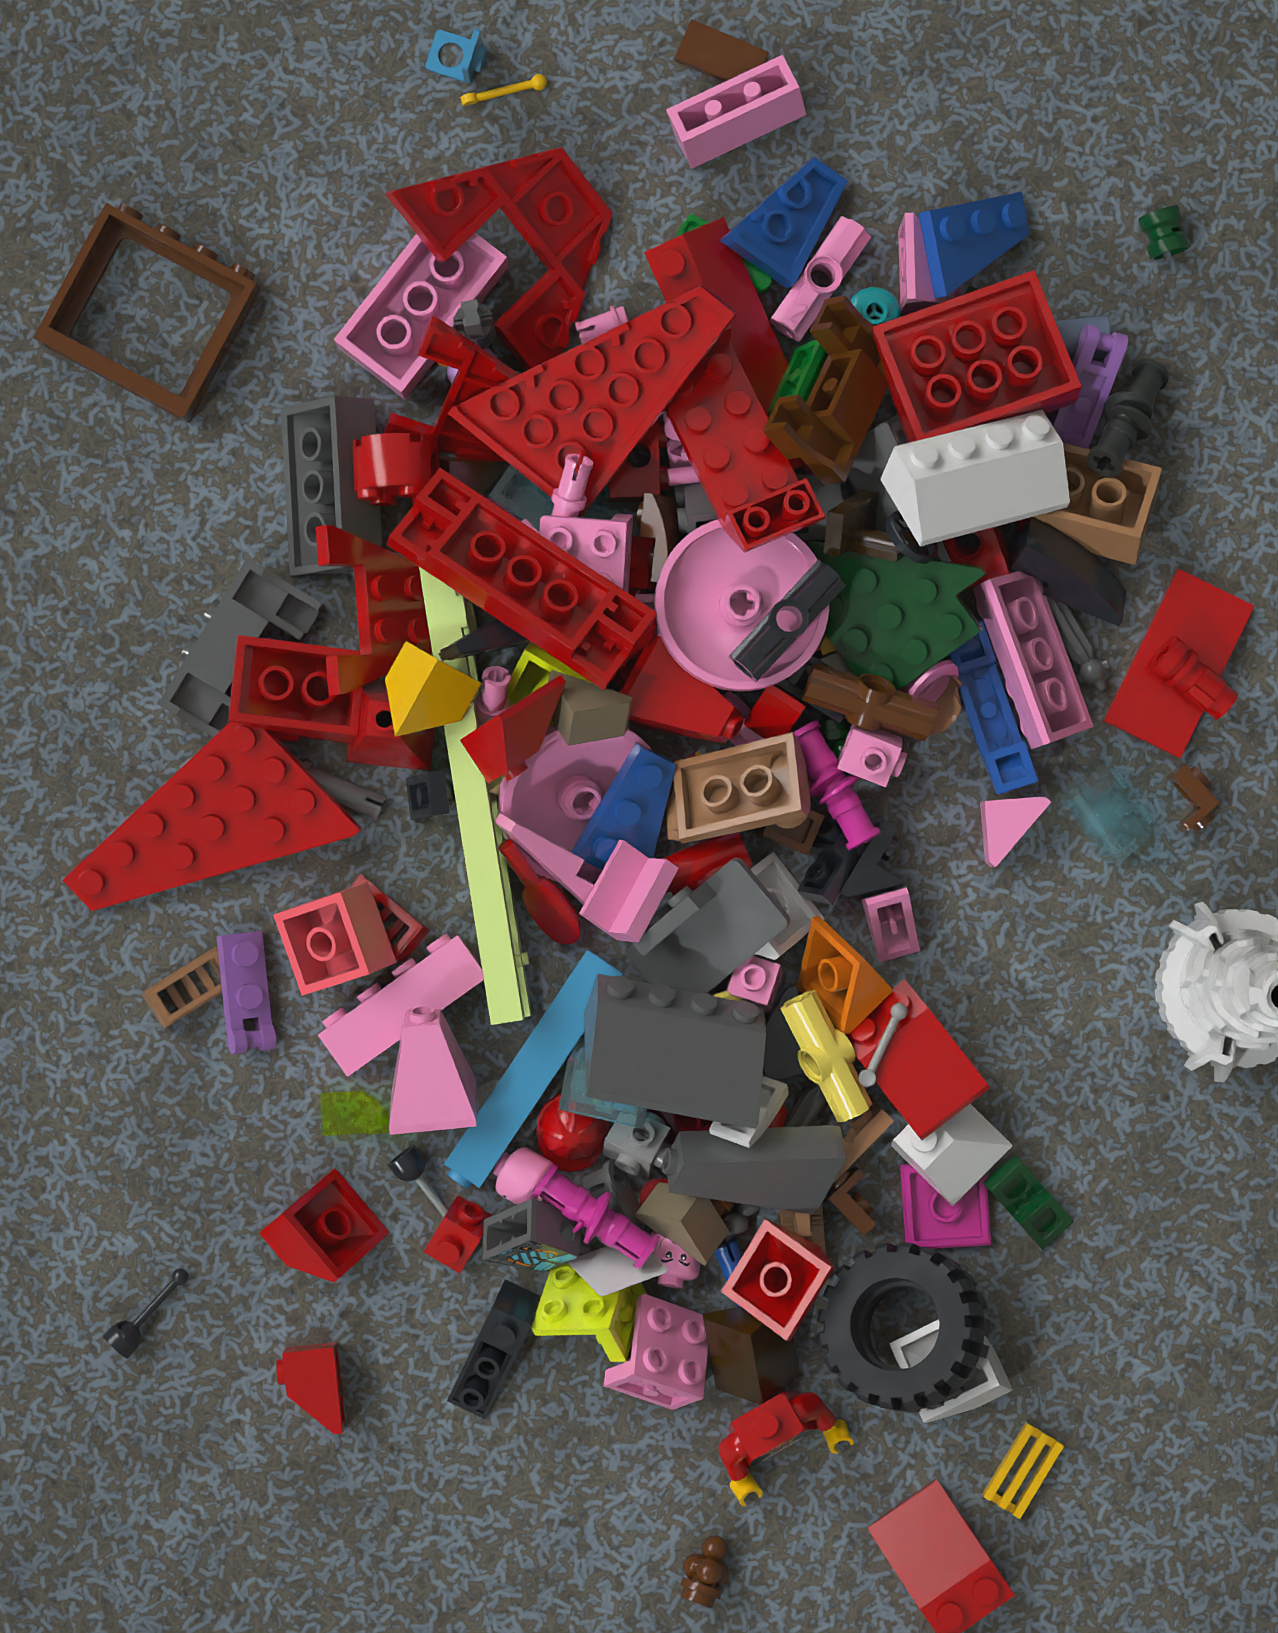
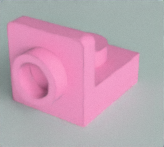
(756, 982)

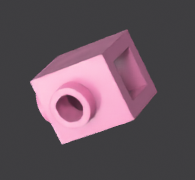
(872, 755)

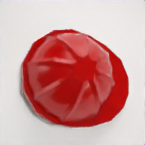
(569, 1138)

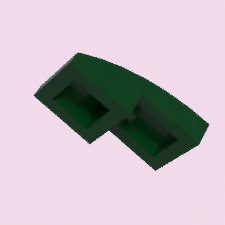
(1028, 1202)

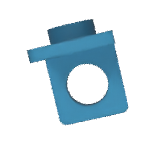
(473, 55)

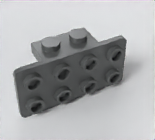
(709, 931)

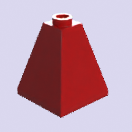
(675, 701)
(378, 744)

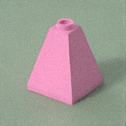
(431, 1077)

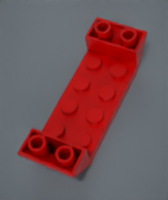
(733, 457)

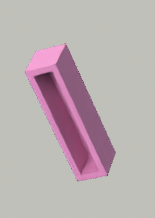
(380, 1017)

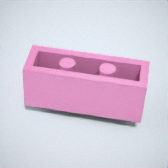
(736, 111)

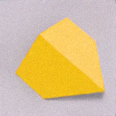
(426, 691)

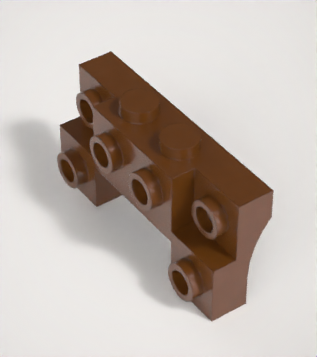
(843, 401)

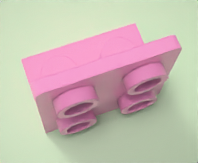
(595, 542)
(665, 1355)

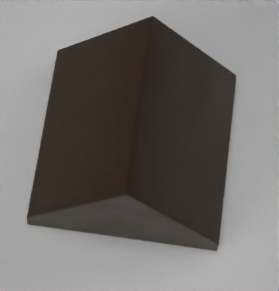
(748, 1355)

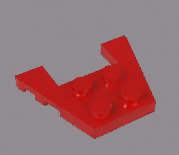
(475, 374)
(387, 607)

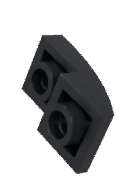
(830, 870)

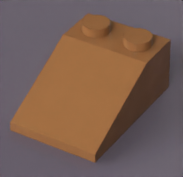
(1106, 512)

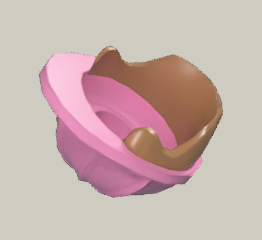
(939, 686)

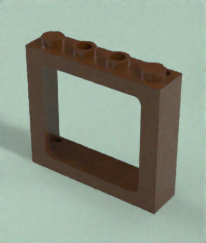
(108, 231)

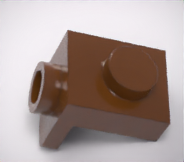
(1193, 787)

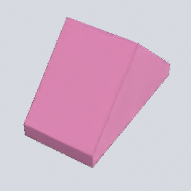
(1006, 823)
(891, 924)

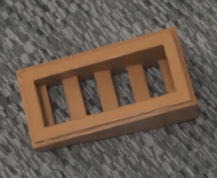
(158, 1007)

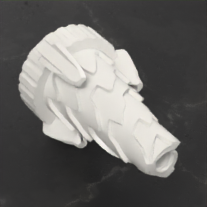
(1219, 989)

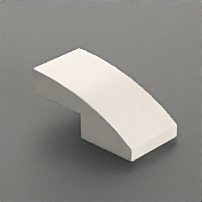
(772, 1098)

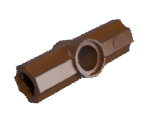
(870, 702)

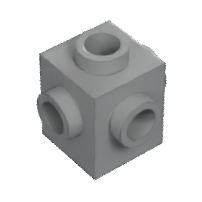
(638, 1148)

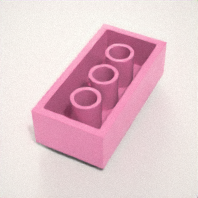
(395, 315)

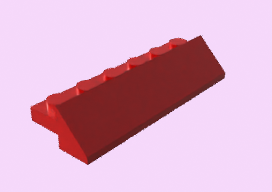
(702, 259)
(522, 579)

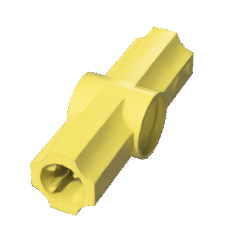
(826, 1056)

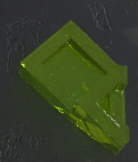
(352, 1114)

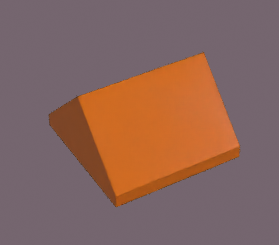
(840, 977)

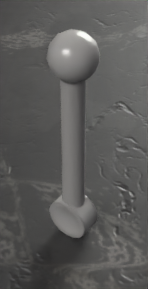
(868, 1077)

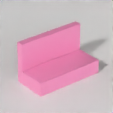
(628, 892)

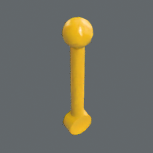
(537, 82)

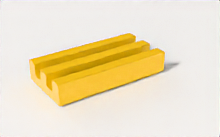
(1005, 1500)

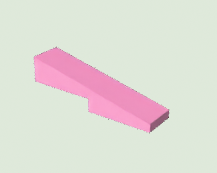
(551, 856)

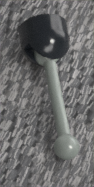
(409, 1167)

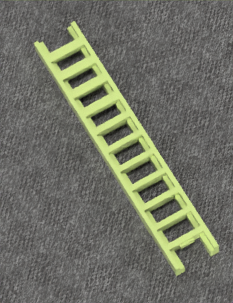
(477, 808)

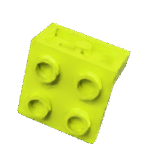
(575, 1308)

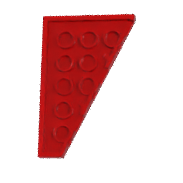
(598, 394)

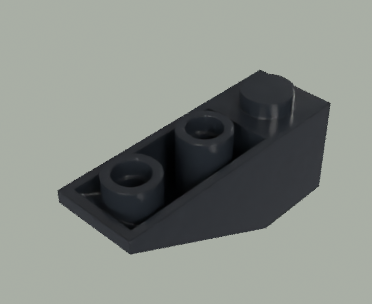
(495, 1349)

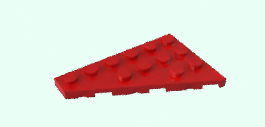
(220, 812)

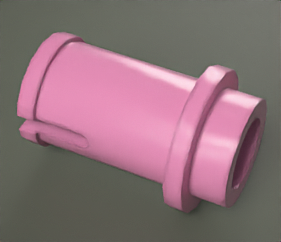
(601, 323)

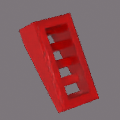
(412, 937)

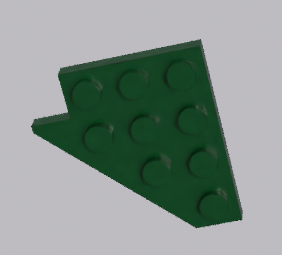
(899, 613)

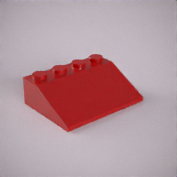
(976, 359)

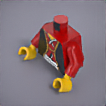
(772, 1429)

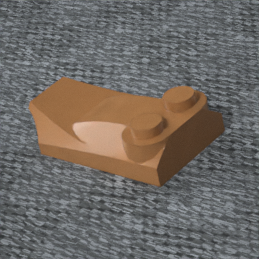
(739, 790)

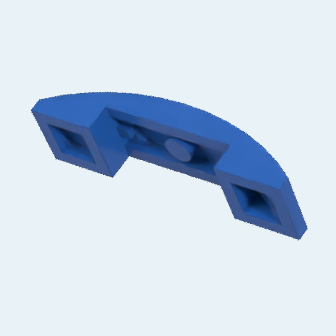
(991, 716)

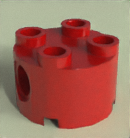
(393, 466)

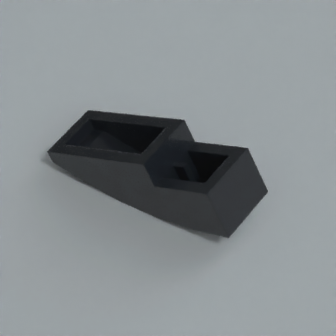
(1068, 572)

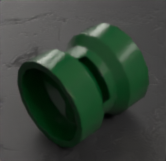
(1164, 232)

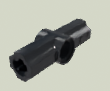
(806, 600)

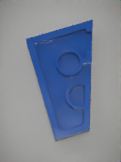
(788, 222)
(970, 237)
(630, 808)

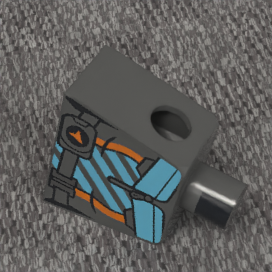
(532, 1237)

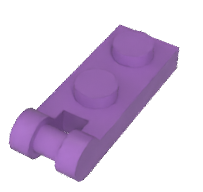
(1079, 420)
(245, 991)

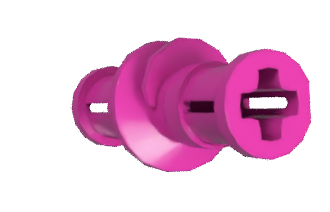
(835, 787)
(596, 1216)

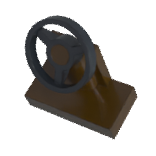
(852, 529)

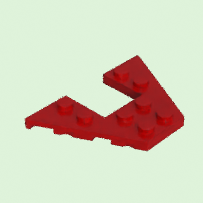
(553, 213)

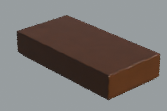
(717, 53)

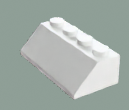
(978, 477)

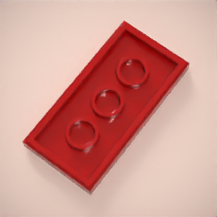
(1206, 622)

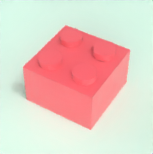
(335, 938)

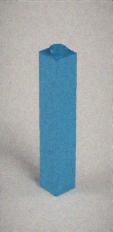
(527, 1076)

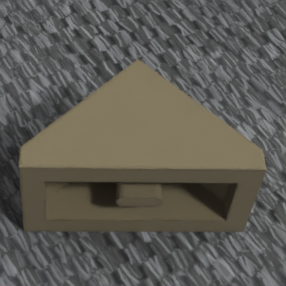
(588, 712)
(685, 1221)

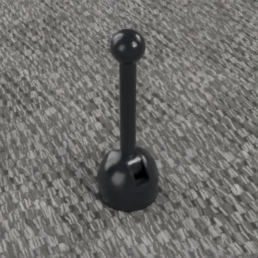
(126, 1335)

